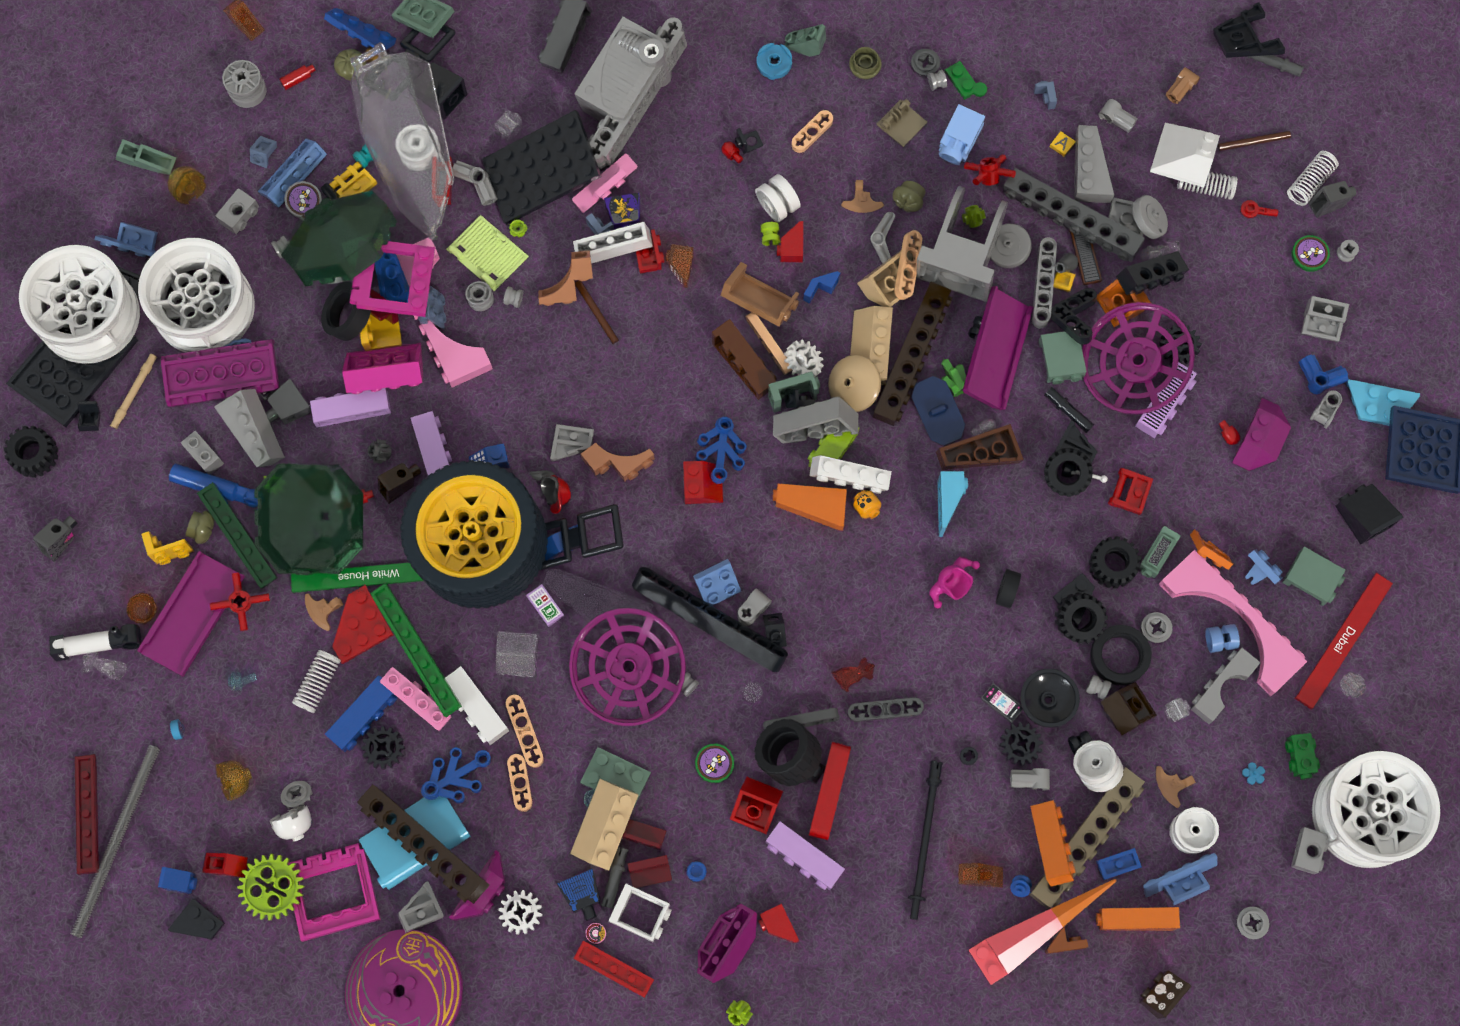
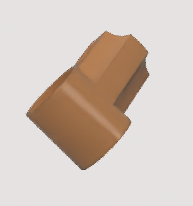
(1182, 85)

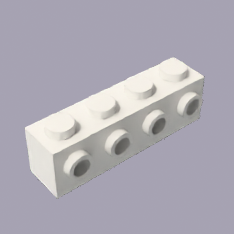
(616, 242)
(850, 473)
(477, 707)

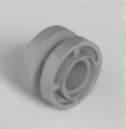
(479, 288)

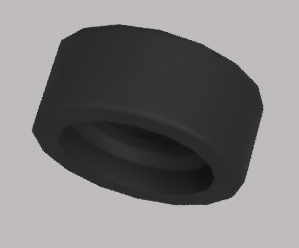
(1008, 588)

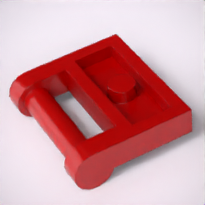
(1136, 494)

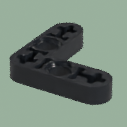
(1068, 314)

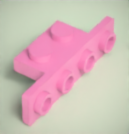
(602, 186)
(413, 696)

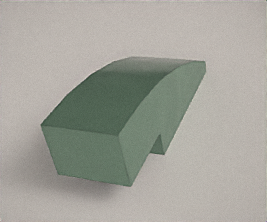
(145, 157)

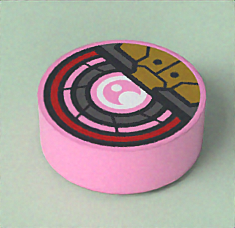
(595, 933)

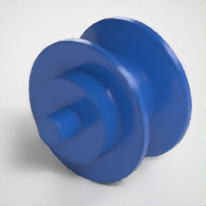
(1021, 886)

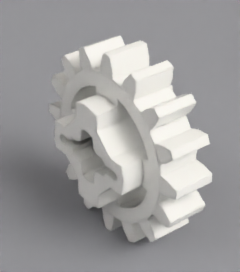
(803, 359)
(530, 909)

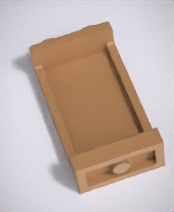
(758, 296)

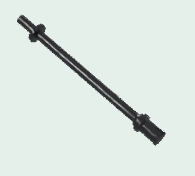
(933, 782)

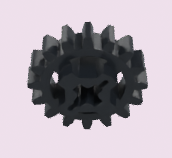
(1184, 349)
(1017, 735)
(377, 753)

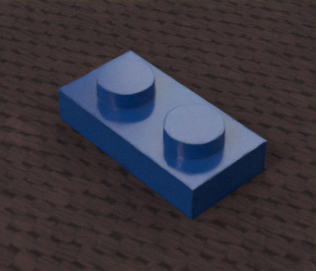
(1118, 864)

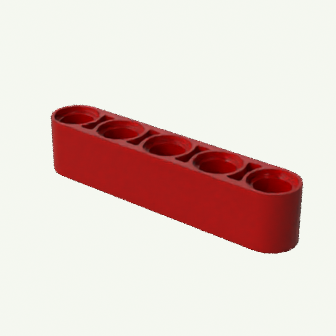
(830, 791)

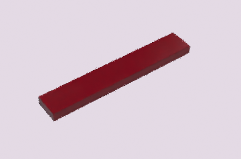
(86, 814)

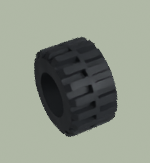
(41, 461)
(1080, 484)
(1111, 577)
(1096, 622)

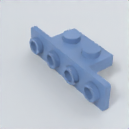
(132, 238)
(1183, 882)

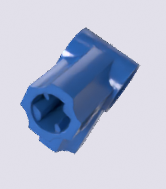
(1315, 373)

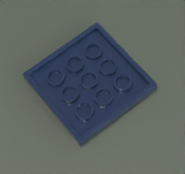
(1423, 449)

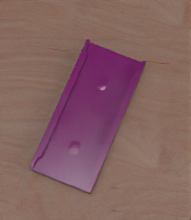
(997, 349)
(219, 372)
(187, 615)

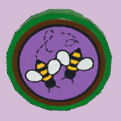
(1310, 253)
(714, 763)

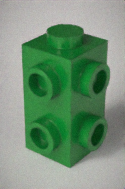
(1302, 755)

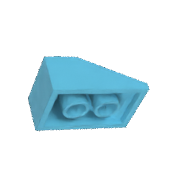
(950, 491)

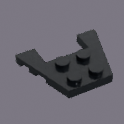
(1239, 39)

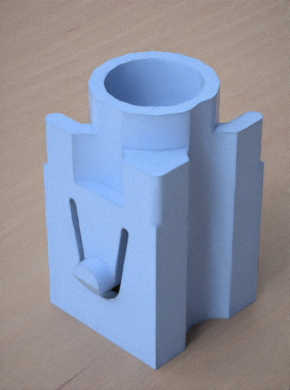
(961, 135)

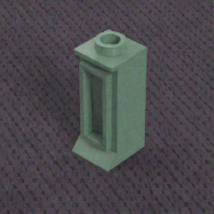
(1158, 552)

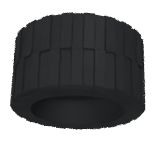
(801, 765)

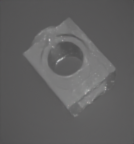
(508, 125)

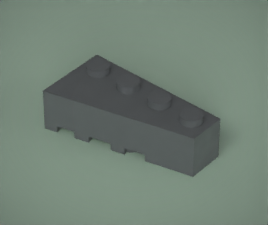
(564, 34)

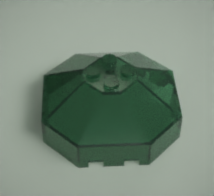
(339, 238)
(292, 523)

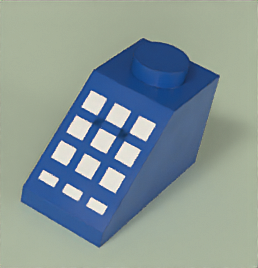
(494, 454)

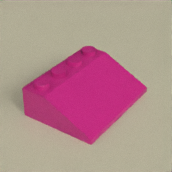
(383, 368)

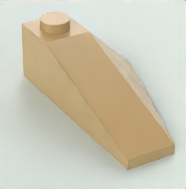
(880, 283)

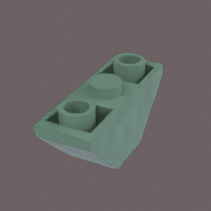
(807, 40)

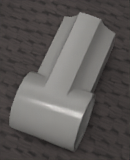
(1113, 113)
(1032, 779)

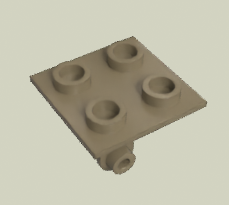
(902, 122)

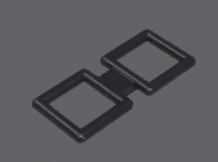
(405, 43)
(577, 537)

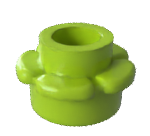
(518, 224)

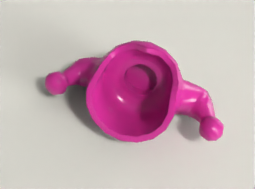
(953, 581)

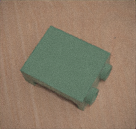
(1062, 358)
(803, 382)
(1315, 575)

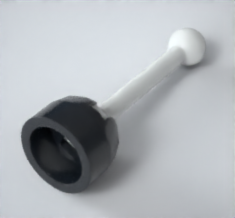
(1070, 470)

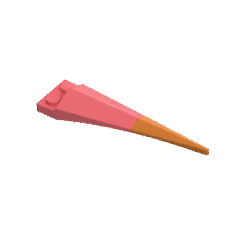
(1009, 948)

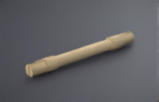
(121, 412)

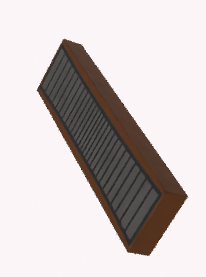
(1086, 257)

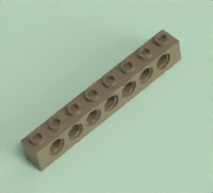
(1133, 785)

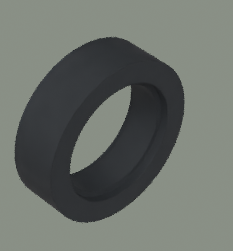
(332, 311)
(1137, 639)

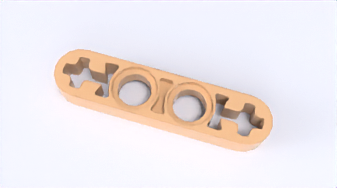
(905, 263)
(768, 342)
(523, 731)

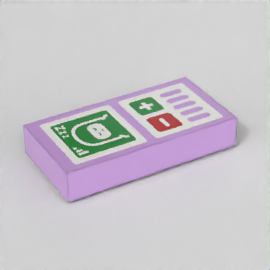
(545, 605)

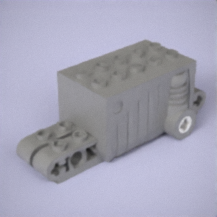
(626, 82)

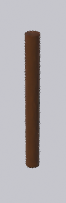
(1254, 140)
(597, 313)

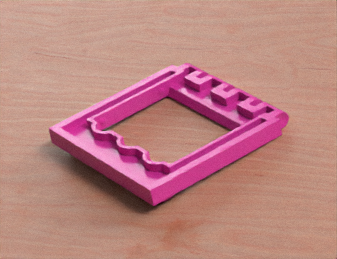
(418, 287)
(344, 918)

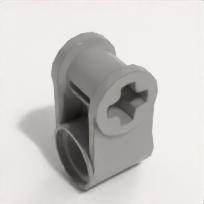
(1325, 411)
(755, 605)

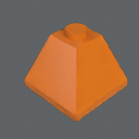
(1115, 296)

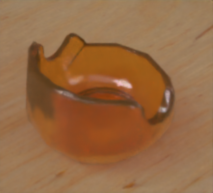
(136, 608)

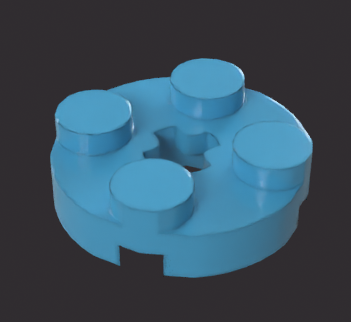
(770, 70)

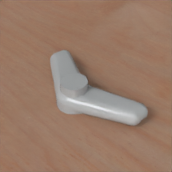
(879, 235)

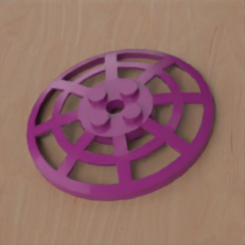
(1135, 347)
(615, 666)

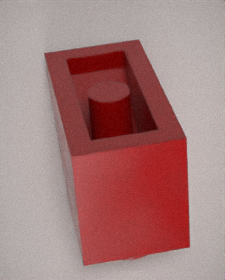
(792, 245)
(225, 864)
(778, 924)

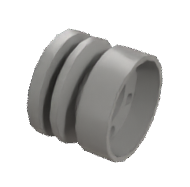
(244, 83)

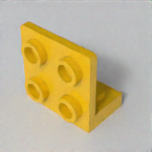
(380, 334)
(163, 554)

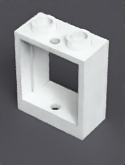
(621, 904)

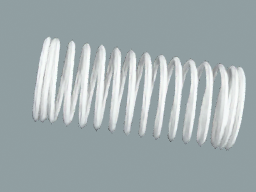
(1328, 154)
(1232, 186)
(327, 656)

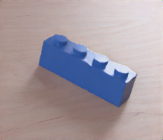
(360, 715)

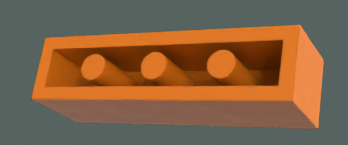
(1052, 843)

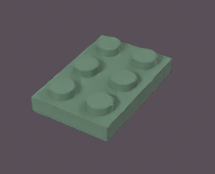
(423, 15)
(616, 771)

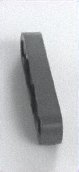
(885, 709)
(811, 718)

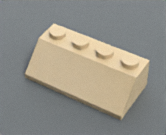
(872, 336)
(604, 824)

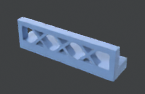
(293, 170)

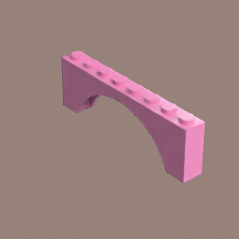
(457, 360)
(1277, 656)

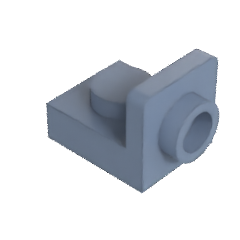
(1048, 91)
(262, 150)
(597, 226)

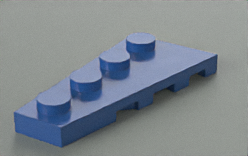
(357, 29)
(391, 278)

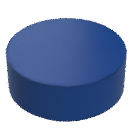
(696, 871)

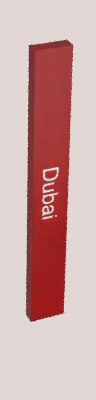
(1343, 641)

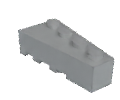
(1091, 171)
(815, 421)
(251, 427)

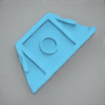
(1375, 401)

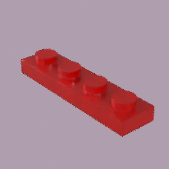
(614, 969)

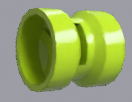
(770, 232)

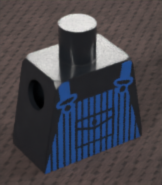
(581, 893)

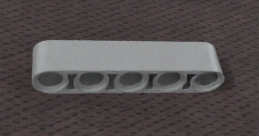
(1047, 275)

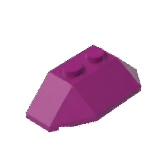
(1263, 437)
(494, 876)
(727, 943)

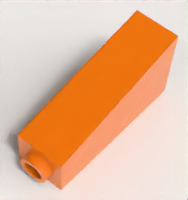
(814, 503)
(1139, 919)

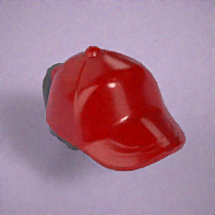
(554, 489)

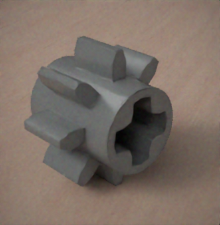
(379, 451)

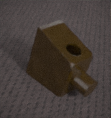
(397, 481)

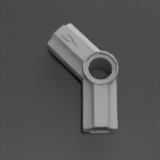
(483, 187)

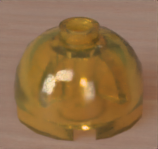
(185, 181)
(233, 779)

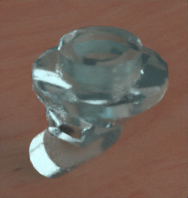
(236, 682)

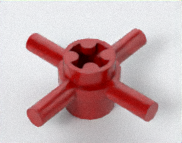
(989, 170)
(239, 593)

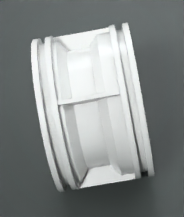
(170, 268)
(55, 277)
(1408, 784)

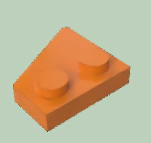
(1209, 550)

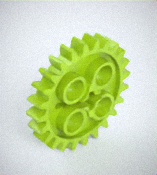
(262, 903)

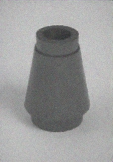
(1067, 263)

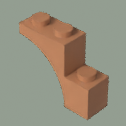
(565, 290)
(626, 466)

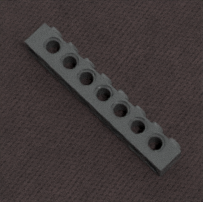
(1068, 206)

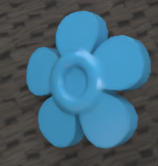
(1253, 774)

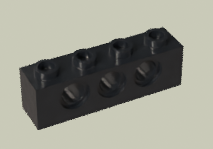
(1152, 273)

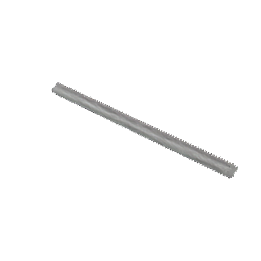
(115, 840)

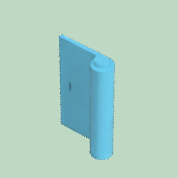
(394, 862)

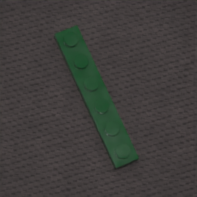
(237, 535)

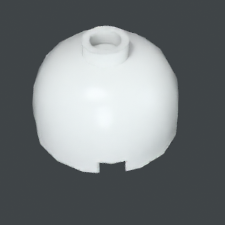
(292, 824)

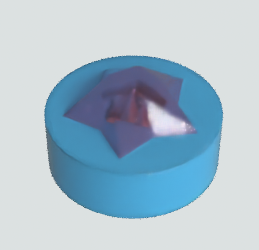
(177, 729)

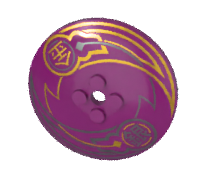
(418, 964)

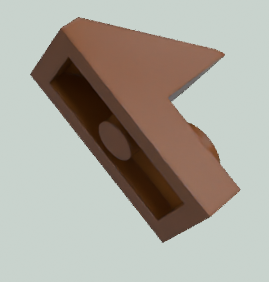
(1060, 944)

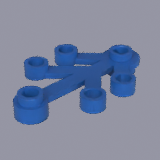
(722, 447)
(454, 777)

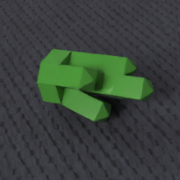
(955, 377)

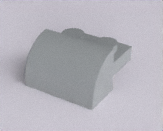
(1324, 318)

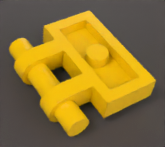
(361, 181)

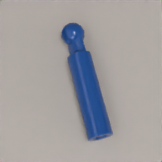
(198, 480)

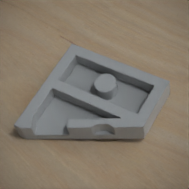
(570, 441)
(420, 909)

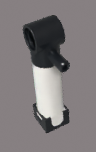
(126, 637)

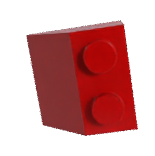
(699, 485)
(756, 805)

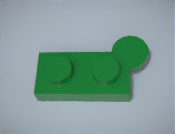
(964, 82)

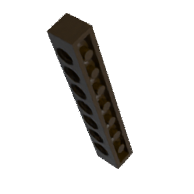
(934, 294)
(474, 884)

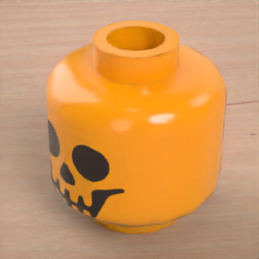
(867, 504)

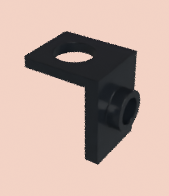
(741, 142)
(775, 629)

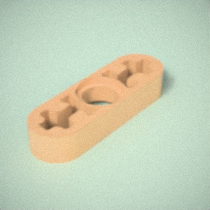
(799, 136)
(517, 798)

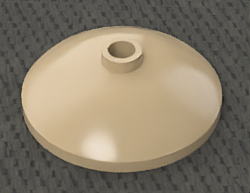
(864, 382)

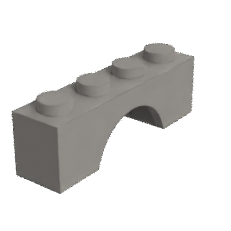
(1240, 666)

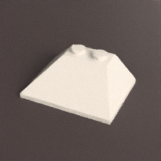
(1185, 154)

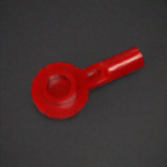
(1251, 209)

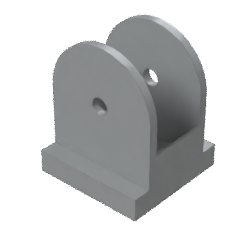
(960, 261)

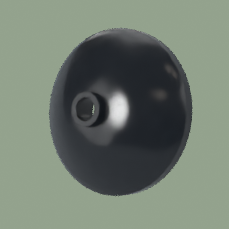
(1056, 686)

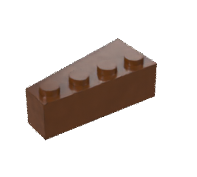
(742, 358)
(985, 449)

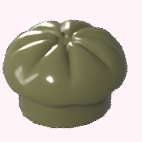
(865, 63)
(343, 65)
(909, 196)
(200, 526)

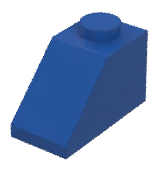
(177, 880)

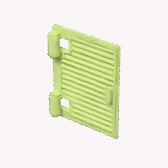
(487, 252)

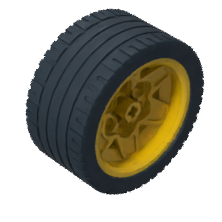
(449, 495)

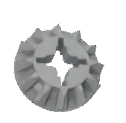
(1165, 627)
(294, 789)
(1256, 914)

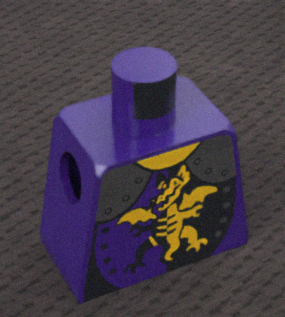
(623, 210)

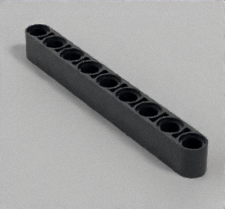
(709, 619)

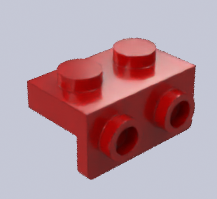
(650, 258)

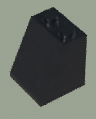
(449, 89)
(1368, 512)

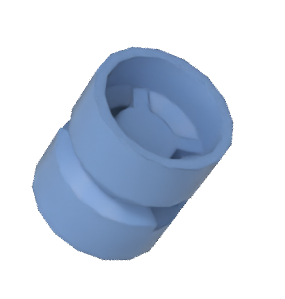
(1215, 638)

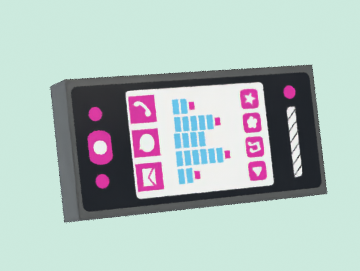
(1002, 703)

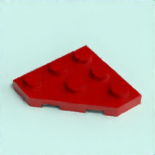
(360, 626)

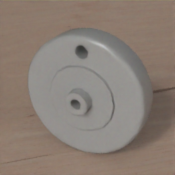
(1150, 217)
(1011, 247)

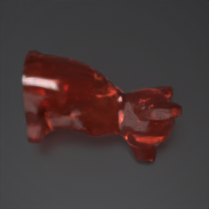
(849, 675)

